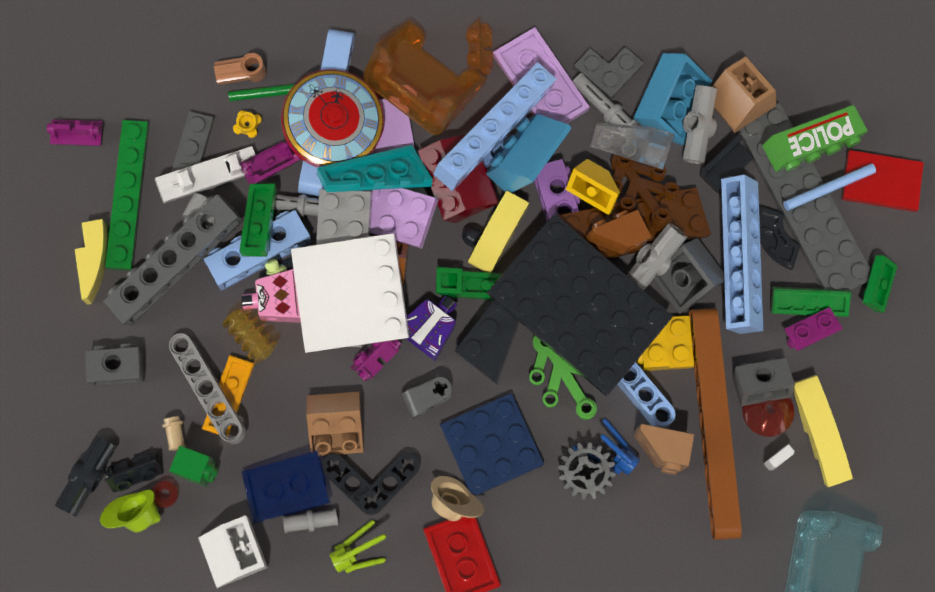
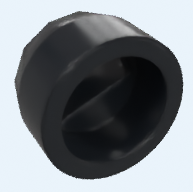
(471, 236)

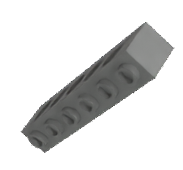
(169, 275)

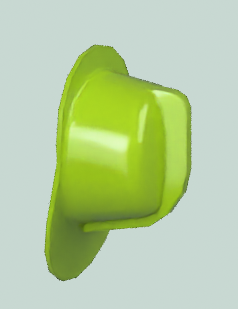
(131, 511)

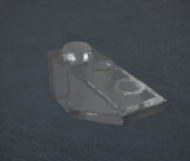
(634, 142)

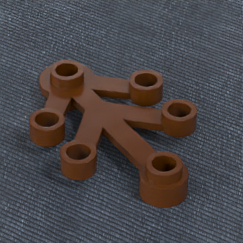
(626, 167)

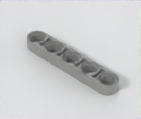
(216, 396)

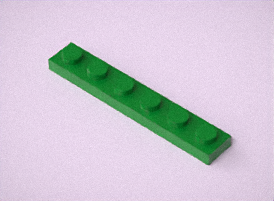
(127, 195)

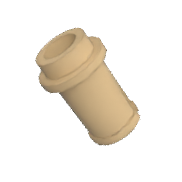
(174, 432)

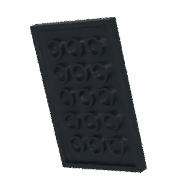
(580, 305)

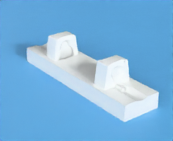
(202, 175)

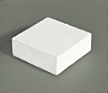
(779, 457)

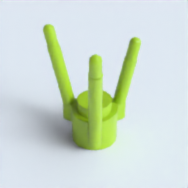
(344, 557)

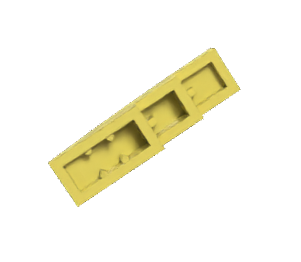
(822, 431)

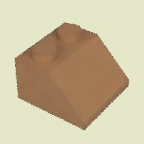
(665, 447)

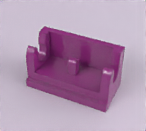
(268, 163)

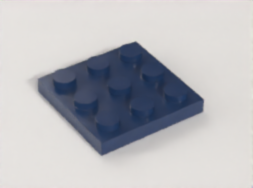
(491, 445)

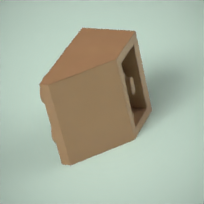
(743, 94)
(335, 423)

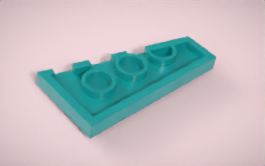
(376, 171)

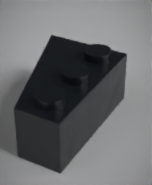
(489, 342)

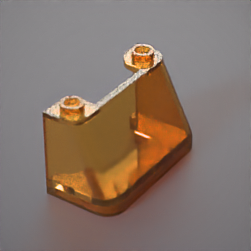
(419, 82)

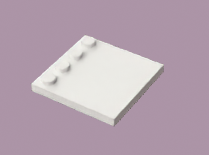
(350, 293)

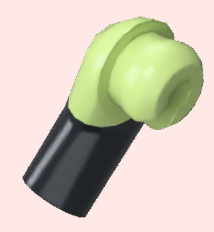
(274, 268)

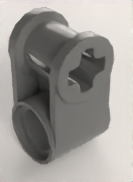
(422, 399)

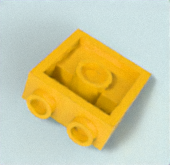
(670, 348)

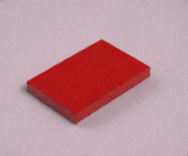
(892, 186)
(461, 556)

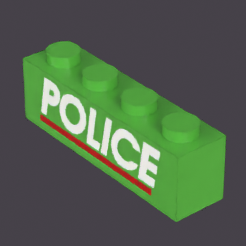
(815, 138)

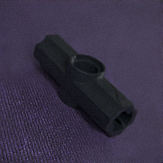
(85, 476)

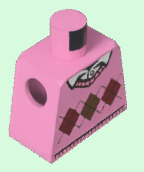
(275, 298)

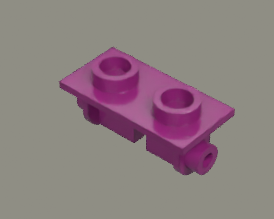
(75, 132)
(812, 329)
(367, 361)

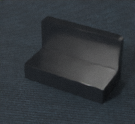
(726, 164)

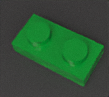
(879, 284)

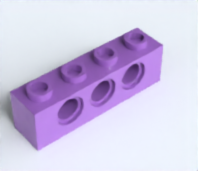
(555, 174)

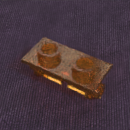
(478, 37)

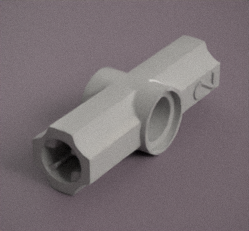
(699, 124)
(656, 257)

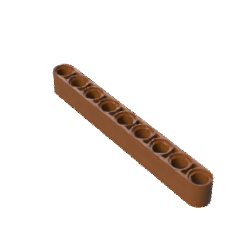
(715, 425)

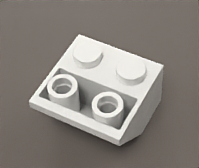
(232, 551)

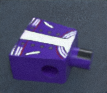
(431, 326)

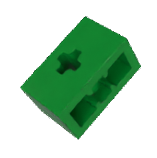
(194, 467)

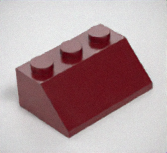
(470, 196)

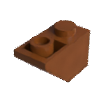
(621, 234)

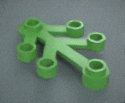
(560, 370)

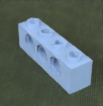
(228, 275)

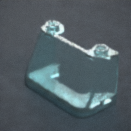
(830, 552)

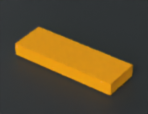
(233, 383)

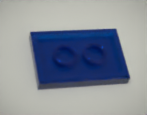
(286, 487)

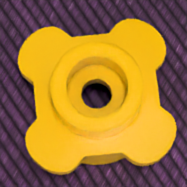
(242, 118)

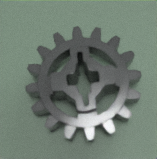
(590, 482)

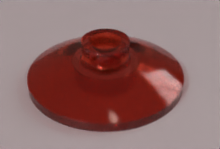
(769, 424)

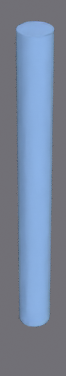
(829, 187)

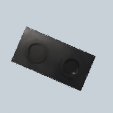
(122, 477)

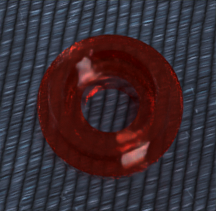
(173, 494)

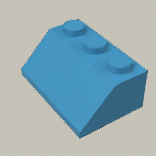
(671, 95)
(527, 152)

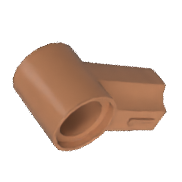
(237, 69)

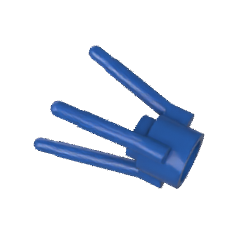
(625, 457)

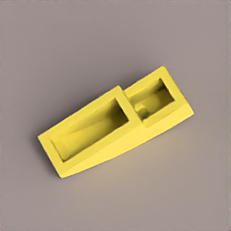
(498, 232)
(92, 259)

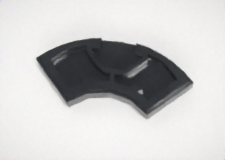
(775, 240)

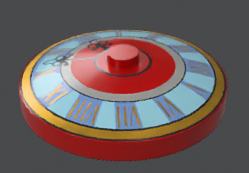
(332, 118)

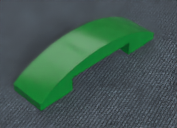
(464, 284)

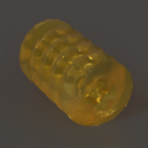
(249, 335)

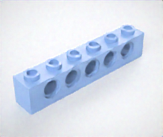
(494, 127)
(742, 255)

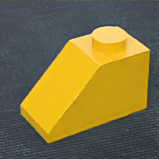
(594, 186)

